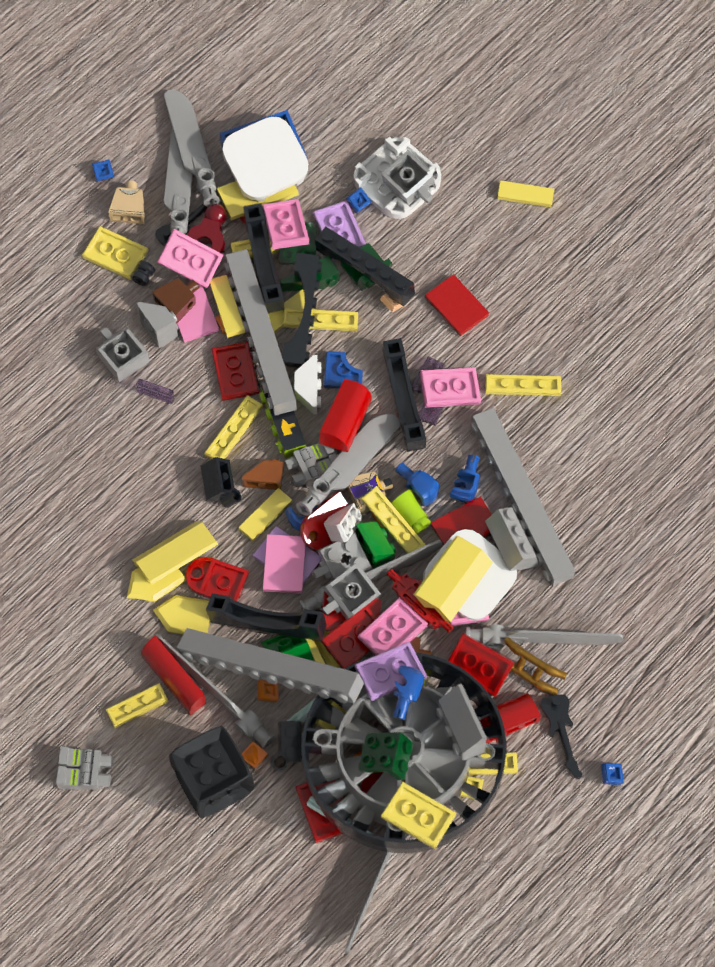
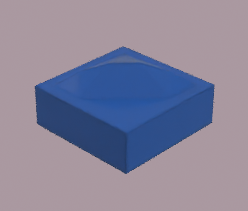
(103, 170)
(358, 200)
(612, 773)

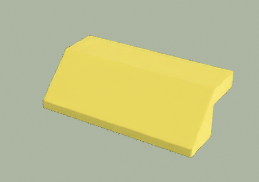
(175, 552)
(453, 578)

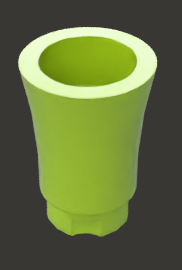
(411, 511)

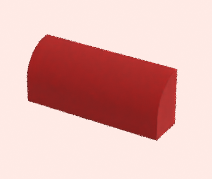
(345, 416)
(173, 675)
(515, 714)

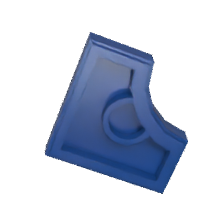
(338, 369)

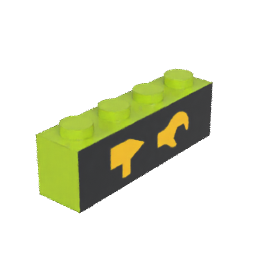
(285, 428)

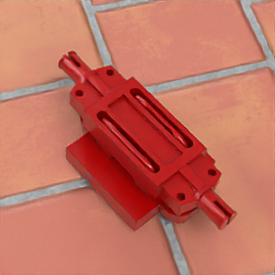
(405, 589)

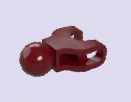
(210, 228)

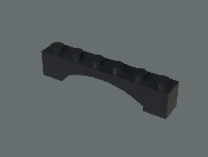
(263, 258)
(306, 269)
(393, 283)
(403, 395)
(303, 624)

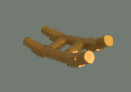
(541, 667)

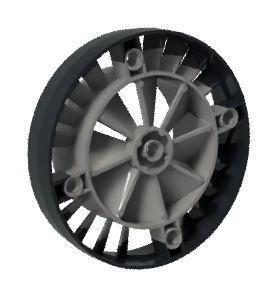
(430, 755)

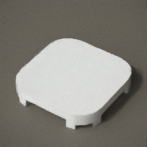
(265, 158)
(369, 177)
(492, 585)

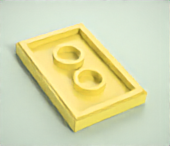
(114, 252)
(418, 815)

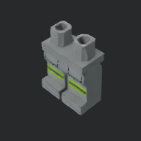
(311, 463)
(83, 769)

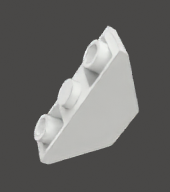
(307, 384)
(343, 523)

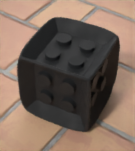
(211, 771)

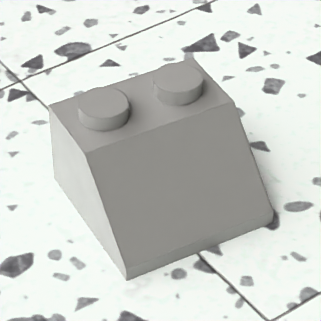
(158, 322)

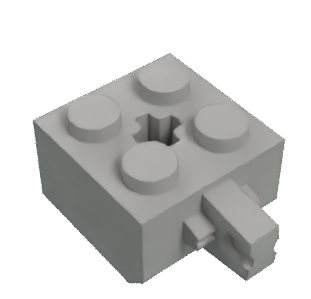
(409, 179)
(121, 353)
(332, 554)
(338, 594)

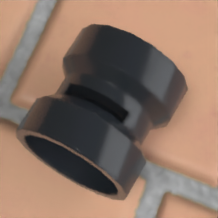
(143, 272)

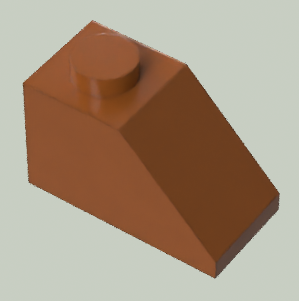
(265, 475)

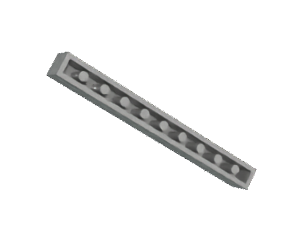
(260, 332)
(523, 497)
(270, 666)

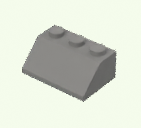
(511, 540)
(461, 723)

